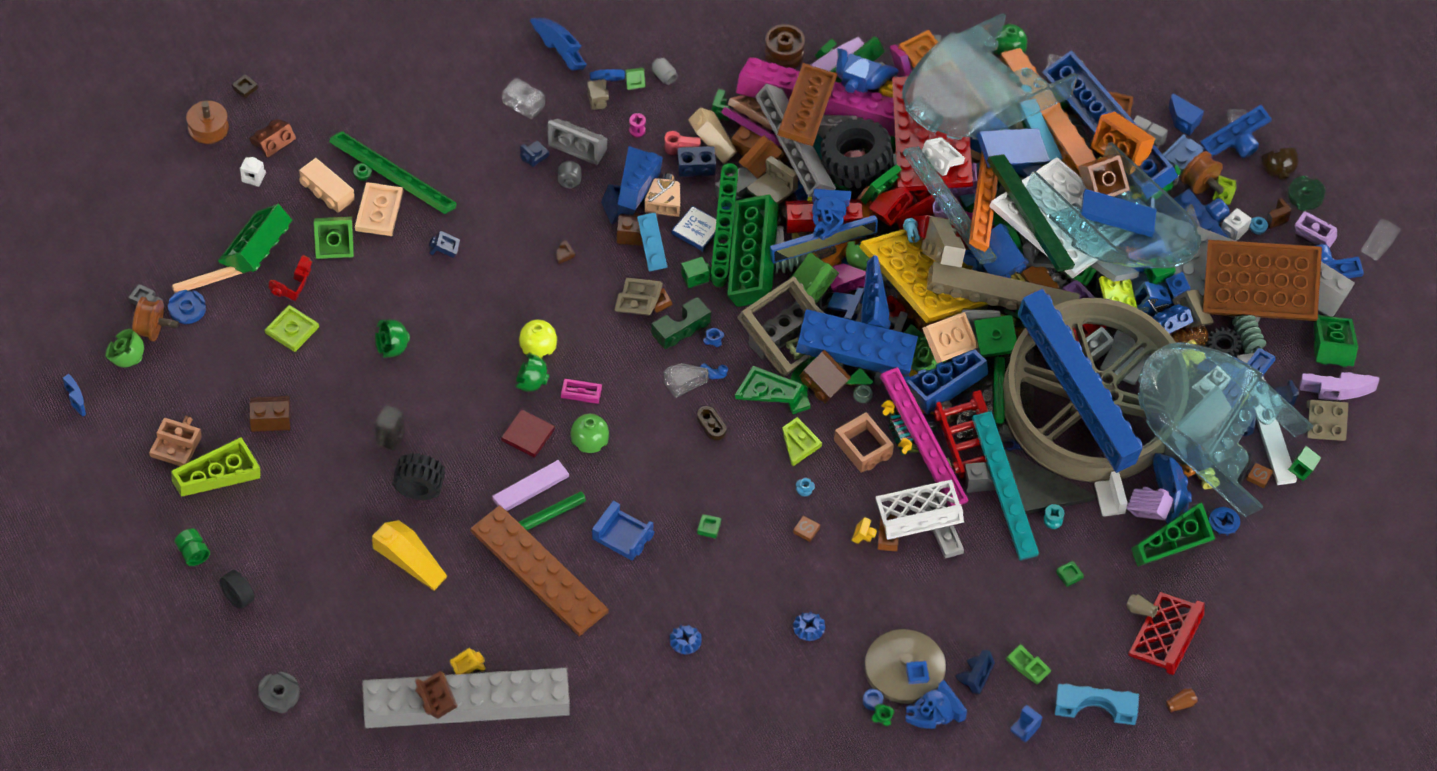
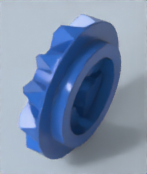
(1217, 516)
(810, 633)
(681, 645)

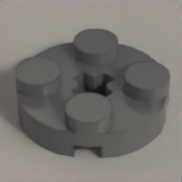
(282, 702)

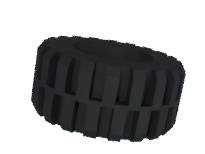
(856, 135)

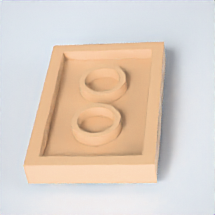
(379, 209)
(950, 337)

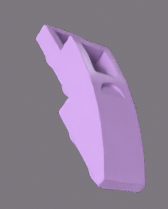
(1345, 387)

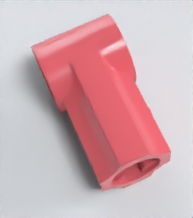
(674, 140)

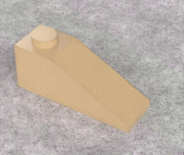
(712, 133)

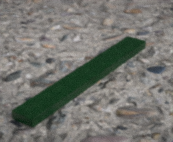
(1031, 212)

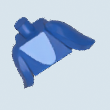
(861, 73)

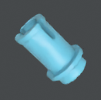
(910, 226)

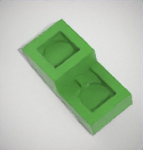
(1026, 664)

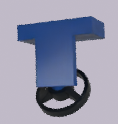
(843, 302)

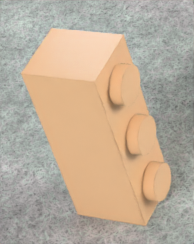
(326, 185)

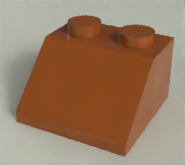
(1105, 175)

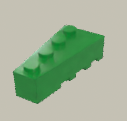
(1180, 534)

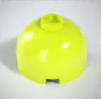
(538, 338)

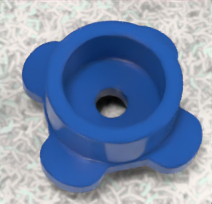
(717, 334)

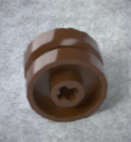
(785, 46)

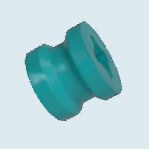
(1053, 521)

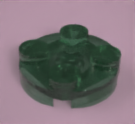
(1304, 201)

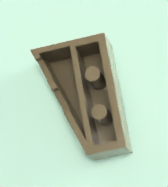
(942, 243)

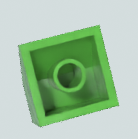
(333, 237)

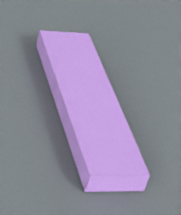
(531, 486)

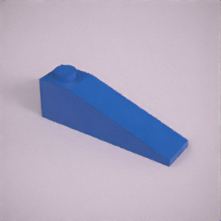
(874, 304)

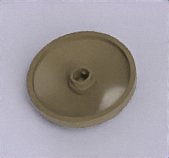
(887, 662)

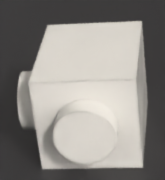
(1236, 224)

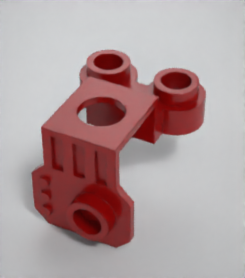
(301, 273)

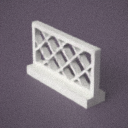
(922, 520)

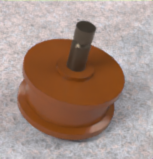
(207, 122)
(1202, 173)
(149, 319)

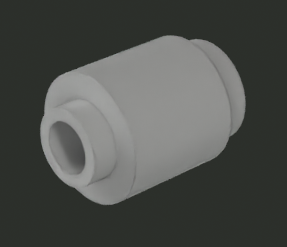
(664, 71)

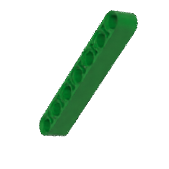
(721, 232)

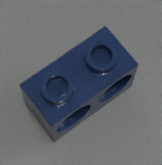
(696, 161)

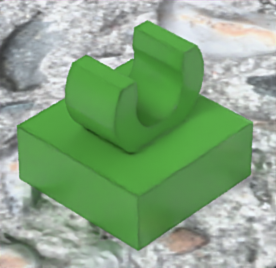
(635, 78)

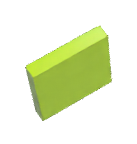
(291, 328)

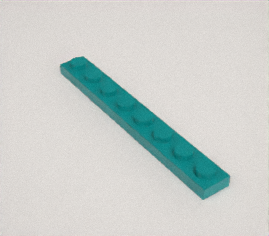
(1005, 486)

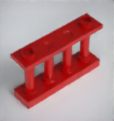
(976, 403)

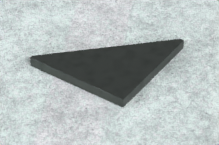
(1042, 488)

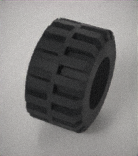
(418, 477)

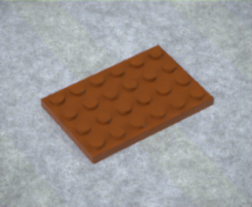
(1262, 280)

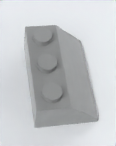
(576, 141)
(1332, 290)

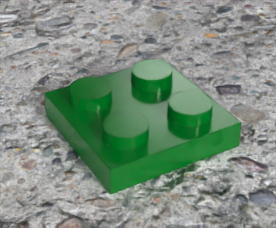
(882, 184)

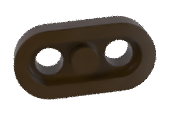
(712, 424)

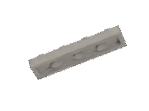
(946, 536)

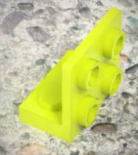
(1118, 291)

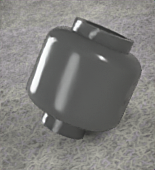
(569, 174)

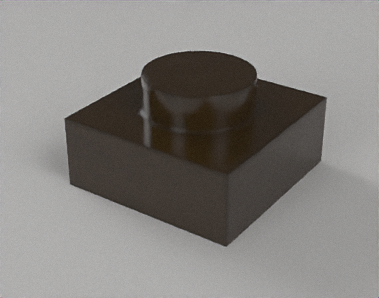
(245, 86)

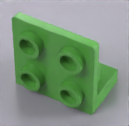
(815, 276)

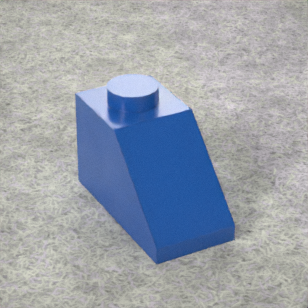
(1184, 114)

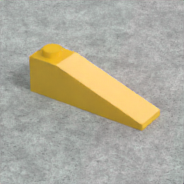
(407, 551)

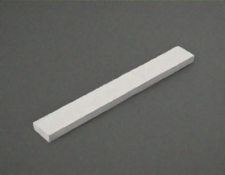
(1274, 445)

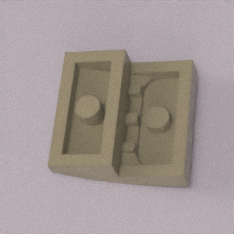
(638, 296)

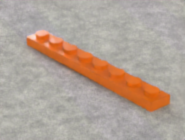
(982, 213)

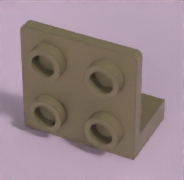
(1328, 420)

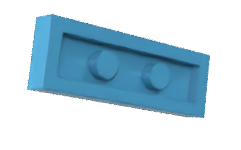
(652, 241)

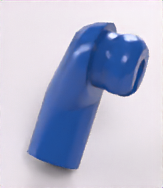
(719, 373)

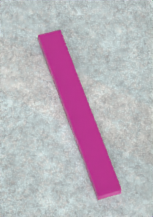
(921, 432)

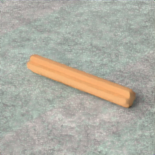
(205, 279)

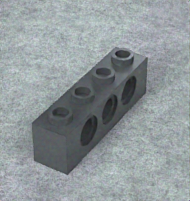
(791, 319)

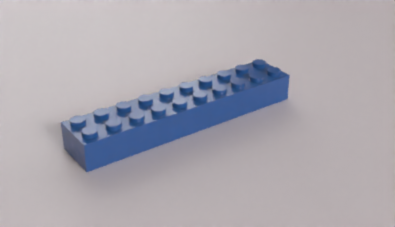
(1093, 100)
(1080, 380)

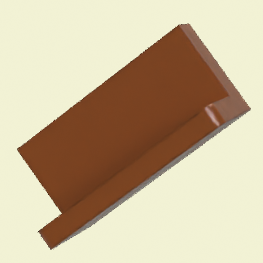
(756, 157)

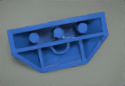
(1171, 478)

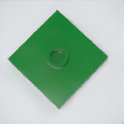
(995, 335)

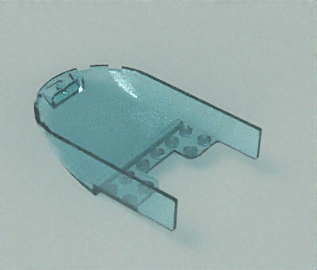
(969, 90)
(1175, 231)
(1203, 405)

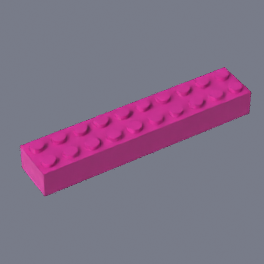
(859, 104)

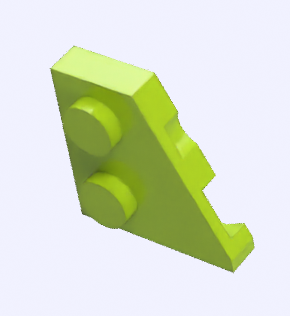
(799, 441)

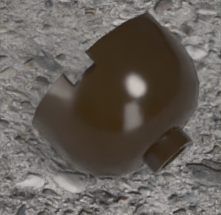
(1280, 163)

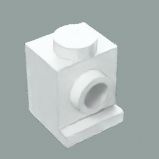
(255, 167)

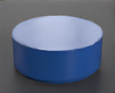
(872, 698)

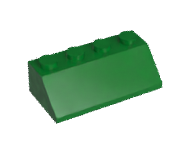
(256, 239)

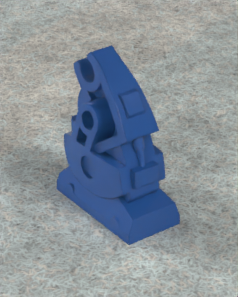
(830, 209)
(937, 708)

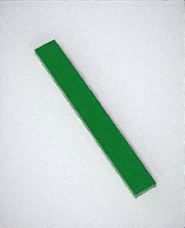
(393, 172)

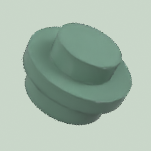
(862, 394)

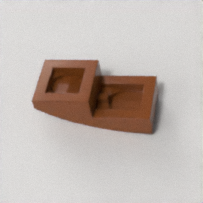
(883, 543)

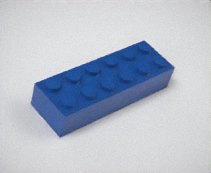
(856, 343)

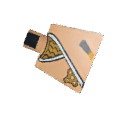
(664, 196)

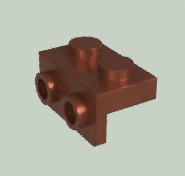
(273, 137)
(436, 695)

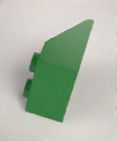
(1335, 341)

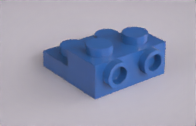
(1174, 318)

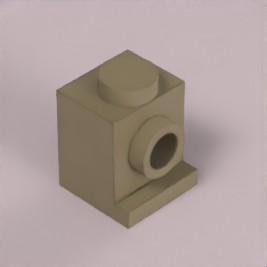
(597, 94)

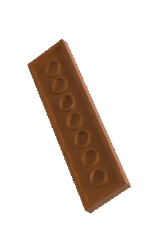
(539, 570)

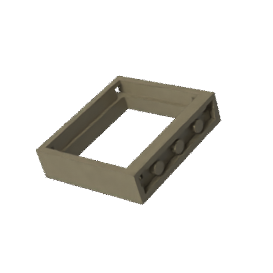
(760, 335)

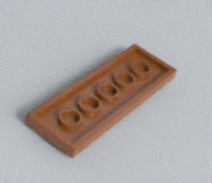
(807, 104)

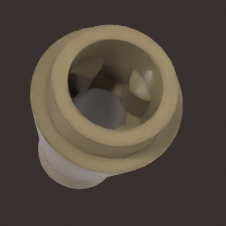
(1140, 605)

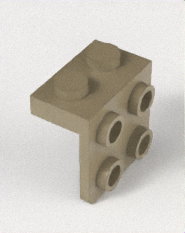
(777, 181)

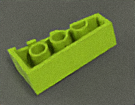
(217, 469)

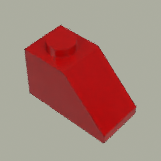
(891, 204)

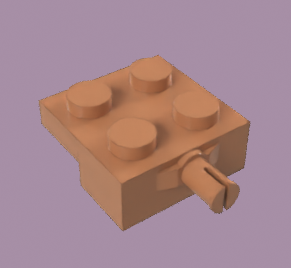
(176, 441)

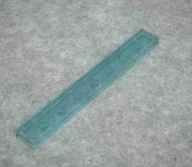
(945, 200)

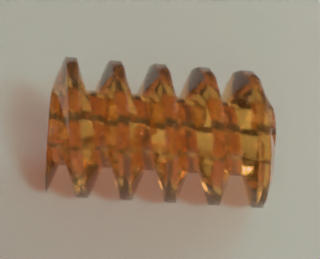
(1197, 334)

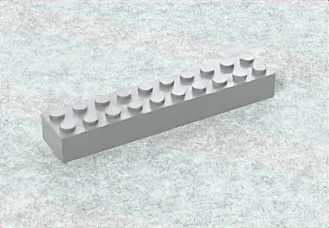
(477, 697)

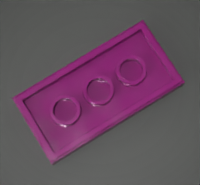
(753, 126)

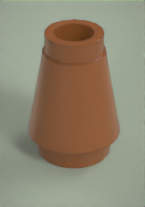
(1182, 700)

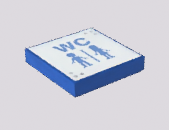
(696, 228)

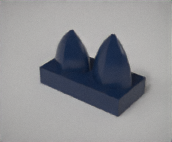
(981, 667)

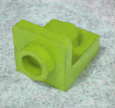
(1230, 188)

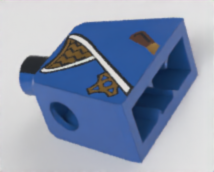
(1154, 297)

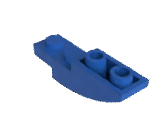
(557, 36)

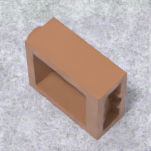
(855, 427)

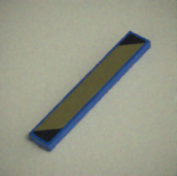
(812, 242)

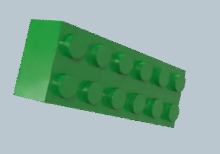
(750, 252)

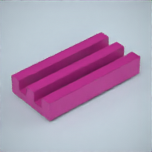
(581, 394)

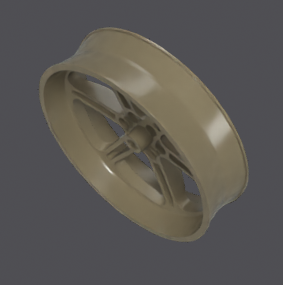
(1075, 313)

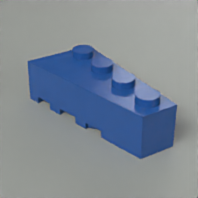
(638, 176)
(946, 380)

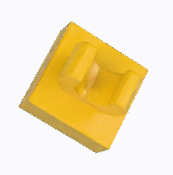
(863, 531)

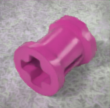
(633, 130)

